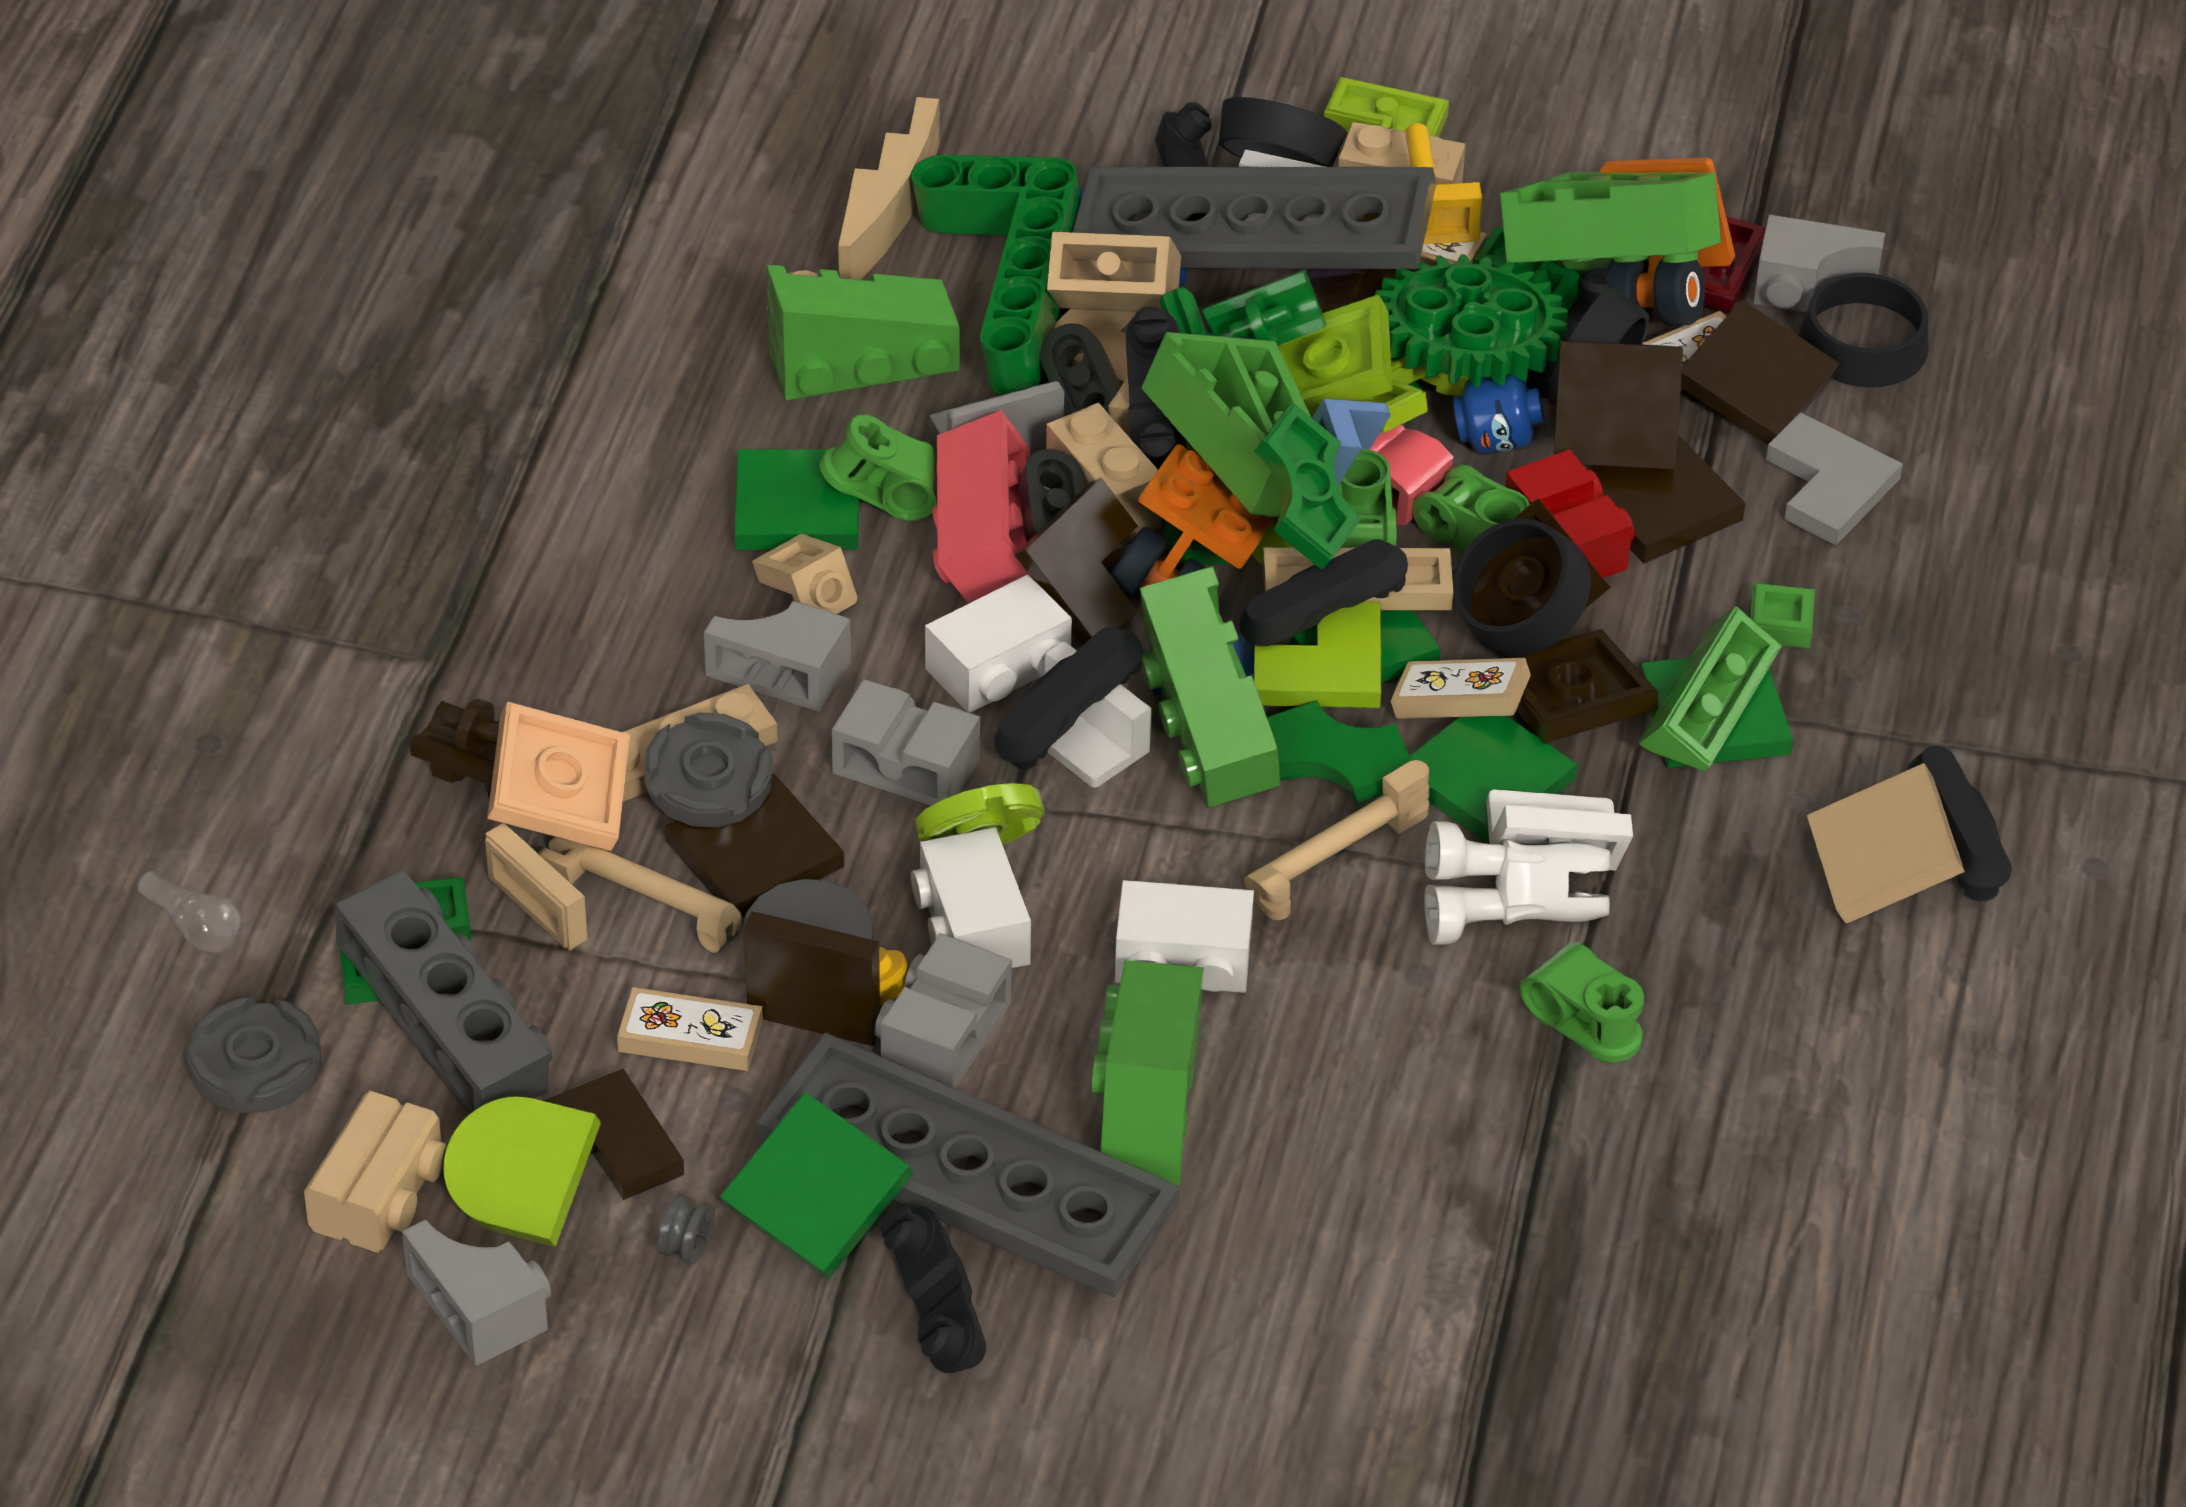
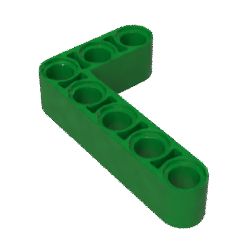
(1015, 199)

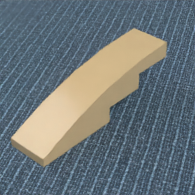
(885, 197)

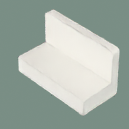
(1105, 735)
(1558, 819)

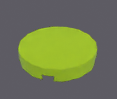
(1008, 807)

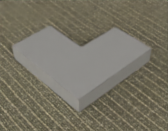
(1841, 477)

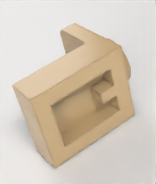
(810, 572)

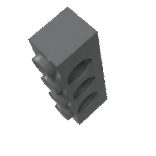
(398, 915)

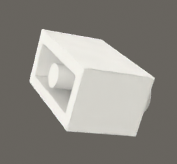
(995, 643)
(973, 894)
(1188, 929)

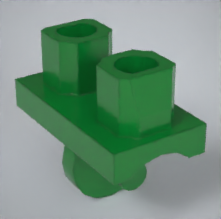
(1269, 312)

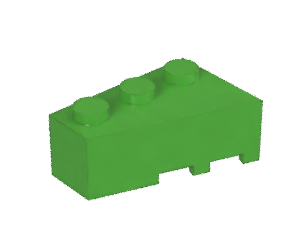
(1611, 217)
(857, 332)
(1224, 403)
(1206, 690)
(1148, 1064)

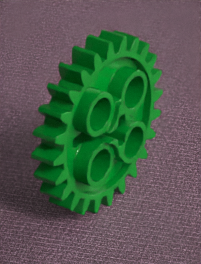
(1473, 320)

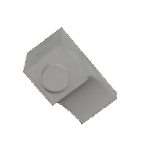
(1805, 254)
(783, 656)
(479, 1293)

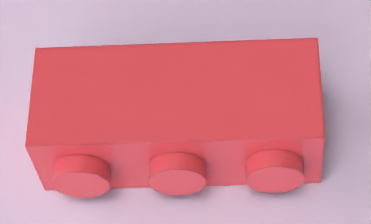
(979, 505)

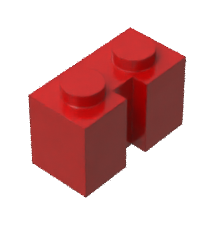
(1579, 506)

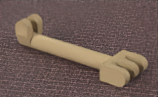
(1401, 807)
(714, 915)

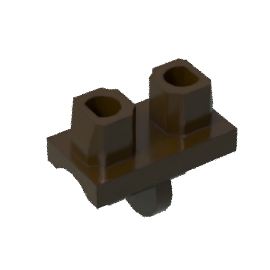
(460, 742)

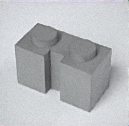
(904, 747)
(945, 1009)

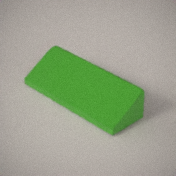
(1711, 691)

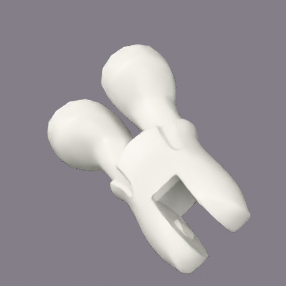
(1529, 882)

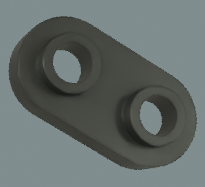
(1085, 382)
(1056, 472)

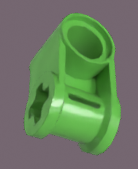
(887, 469)
(1369, 494)
(1465, 508)
(1587, 1002)

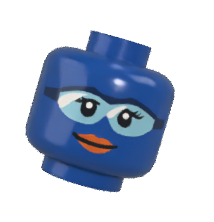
(1497, 415)

